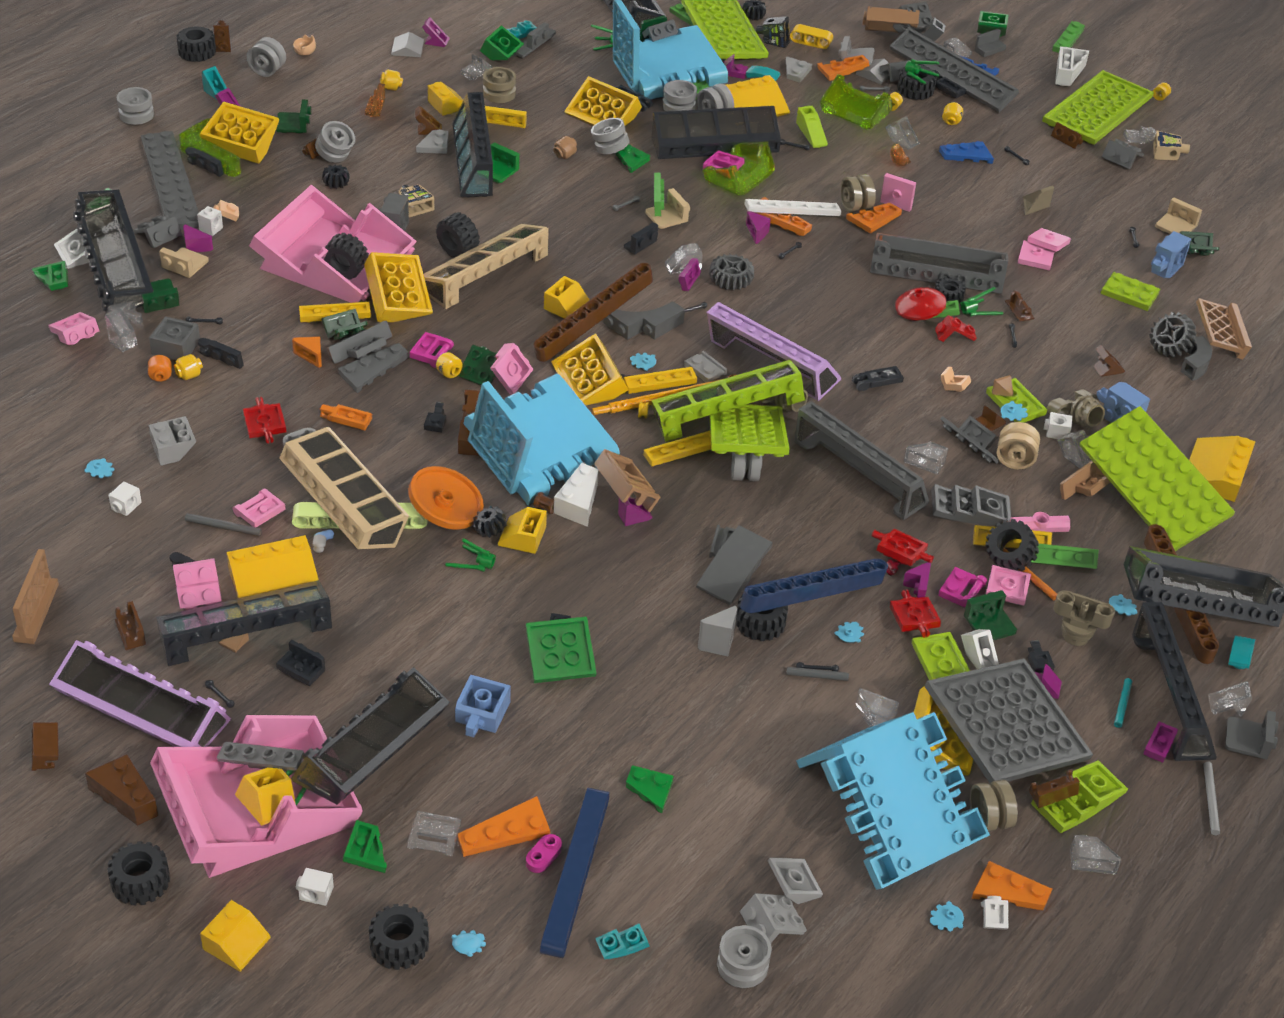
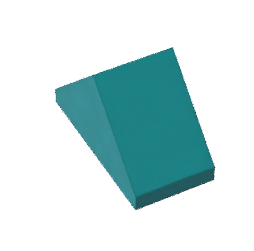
(212, 81)

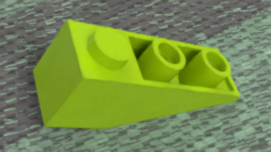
(810, 125)

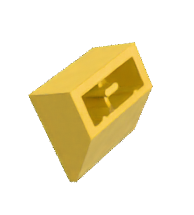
(564, 297)
(524, 530)
(263, 792)

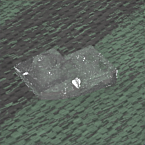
(1144, 135)

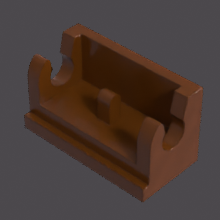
(130, 627)
(44, 745)
(1055, 790)

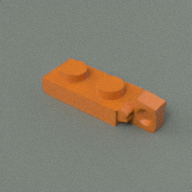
(346, 416)

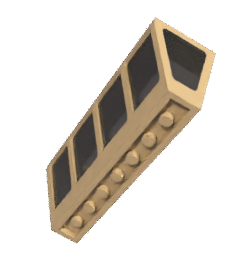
(446, 279)
(345, 489)

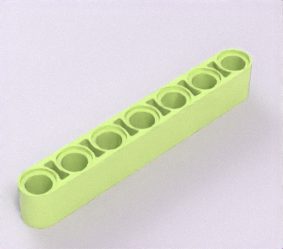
(313, 516)

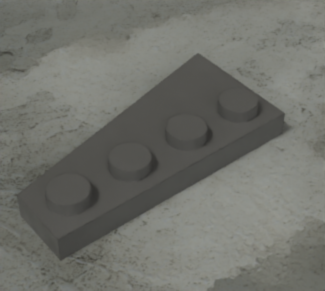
(367, 368)

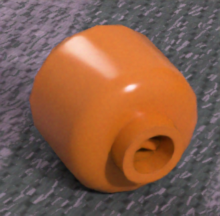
(159, 368)

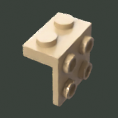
(674, 213)
(1179, 217)
(183, 261)

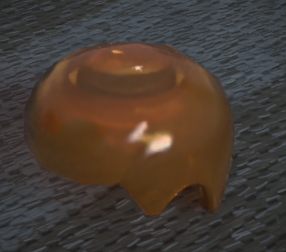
(898, 155)

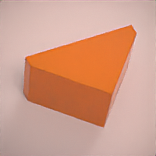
(309, 349)

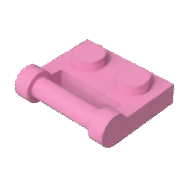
(259, 508)

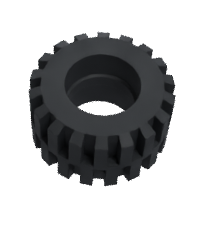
(196, 44)
(913, 88)
(457, 234)
(346, 255)
(1002, 535)
(762, 624)
(133, 859)
(399, 952)

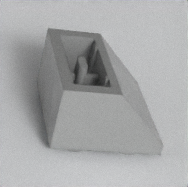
(171, 439)

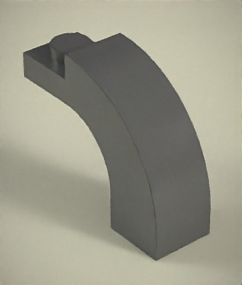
(932, 30)
(1199, 359)

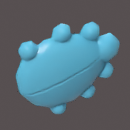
(643, 361)
(1013, 411)
(100, 468)
(1123, 605)
(850, 632)
(947, 916)
(468, 942)

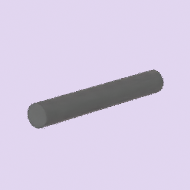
(817, 673)

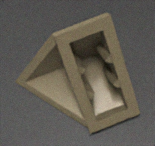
(1038, 200)

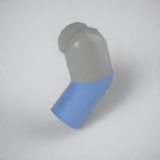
(320, 538)

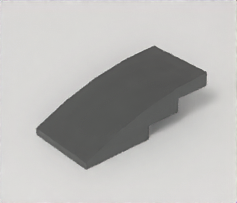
(970, 506)
(734, 565)

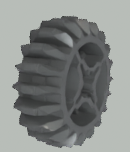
(731, 271)
(1181, 335)

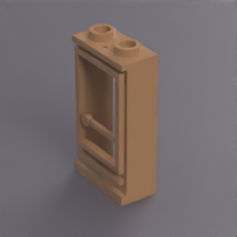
(883, 18)
(626, 479)

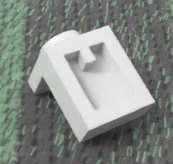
(995, 913)

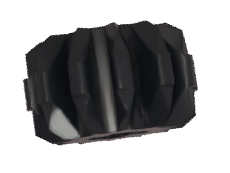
(754, 9)
(335, 176)
(489, 521)

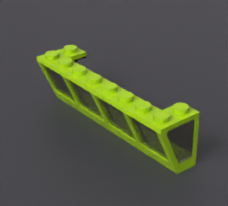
(727, 394)

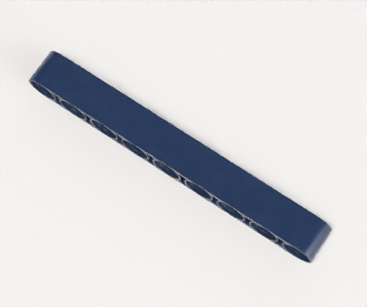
(813, 585)
(574, 873)

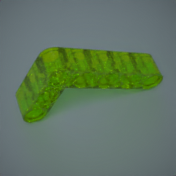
(192, 138)

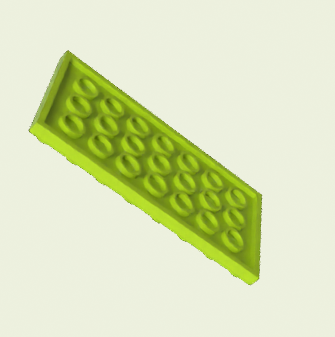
(726, 28)
(1099, 106)
(749, 430)
(1156, 477)

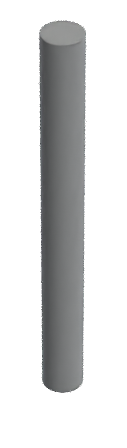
(1211, 798)

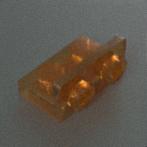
(376, 102)

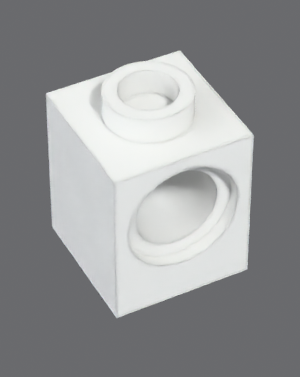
(210, 220)
(1058, 425)
(125, 498)
(315, 886)

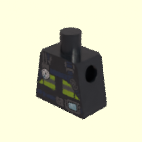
(775, 31)

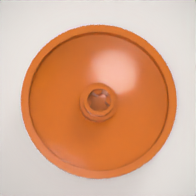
(445, 497)

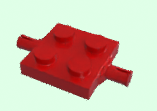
(264, 420)
(902, 547)
(915, 614)

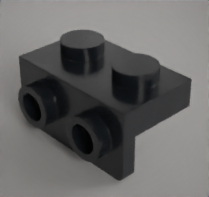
(642, 239)
(302, 663)

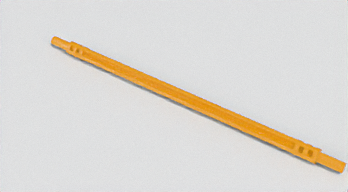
(633, 403)

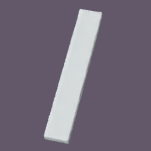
(792, 207)

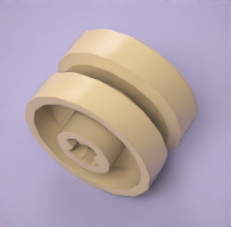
(1018, 445)

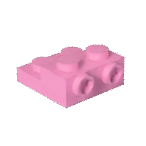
(74, 328)
(511, 367)
(197, 583)

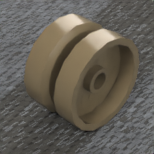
(499, 84)
(857, 192)
(995, 804)

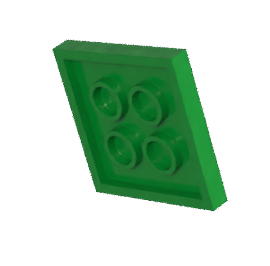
(560, 649)

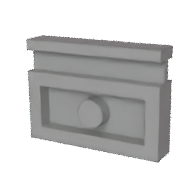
(706, 367)

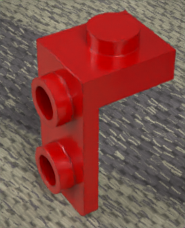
(950, 324)

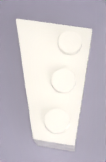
(1069, 65)
(577, 495)

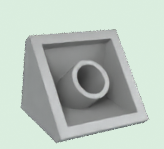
(718, 632)

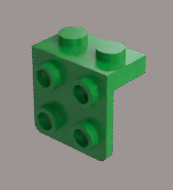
(504, 162)

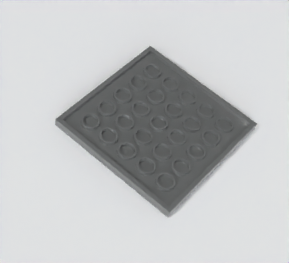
(1008, 721)

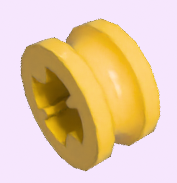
(643, 409)

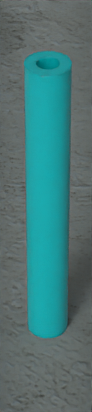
(1123, 702)

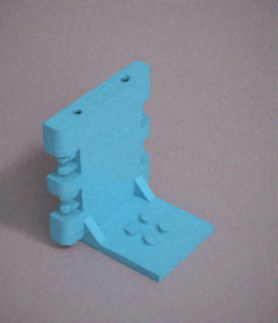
(653, 64)
(535, 437)
(900, 795)

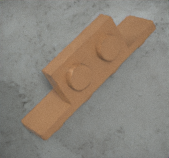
(1085, 481)

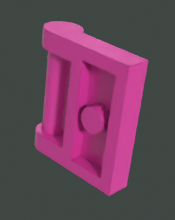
(723, 160)
(427, 345)
(957, 583)

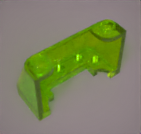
(855, 105)
(757, 168)

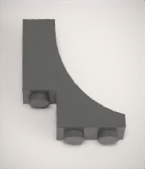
(651, 322)

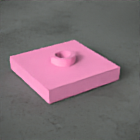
(898, 192)
(1048, 239)
(1035, 256)
(1012, 582)

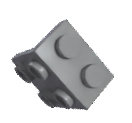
(846, 50)
(772, 915)

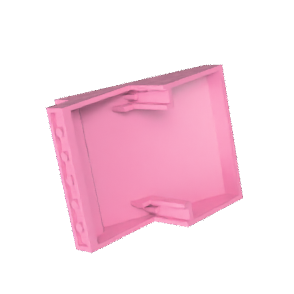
(298, 236)
(217, 824)

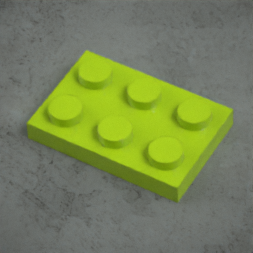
(1130, 291)
(1020, 396)
(939, 655)

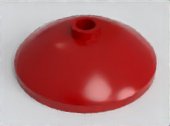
(920, 303)

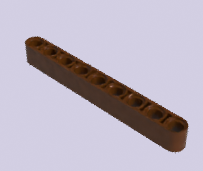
(593, 312)
(1193, 622)

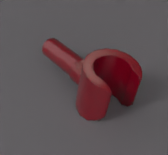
(892, 567)

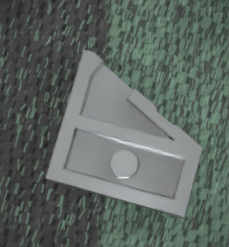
(797, 69)

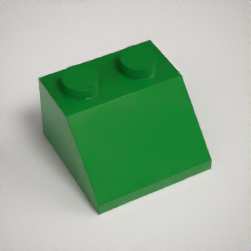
(991, 21)
(501, 45)

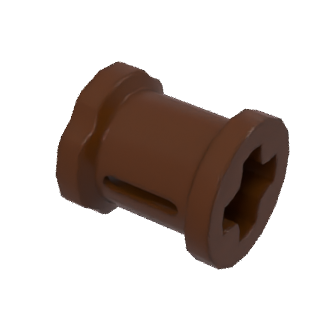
(544, 502)

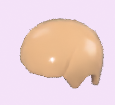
(305, 45)

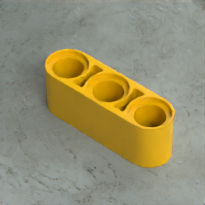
(805, 33)

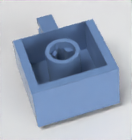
(1170, 255)
(1121, 400)
(482, 705)

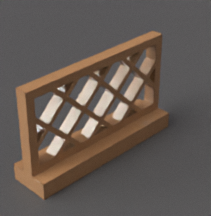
(1232, 324)
(34, 600)

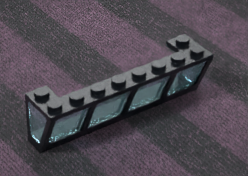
(473, 147)
(243, 617)

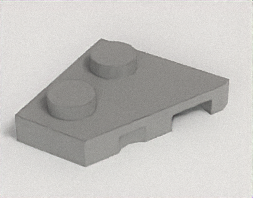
(434, 142)

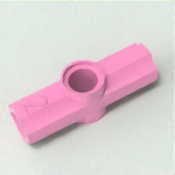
(1044, 522)

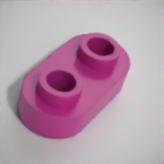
(546, 853)

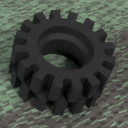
(951, 289)

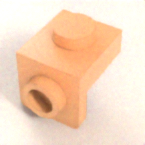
(228, 210)
(954, 382)

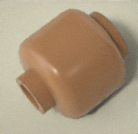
(565, 147)

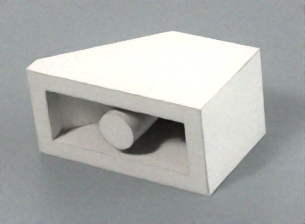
(980, 648)

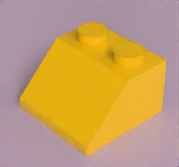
(443, 98)
(234, 936)

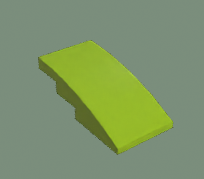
(1096, 791)

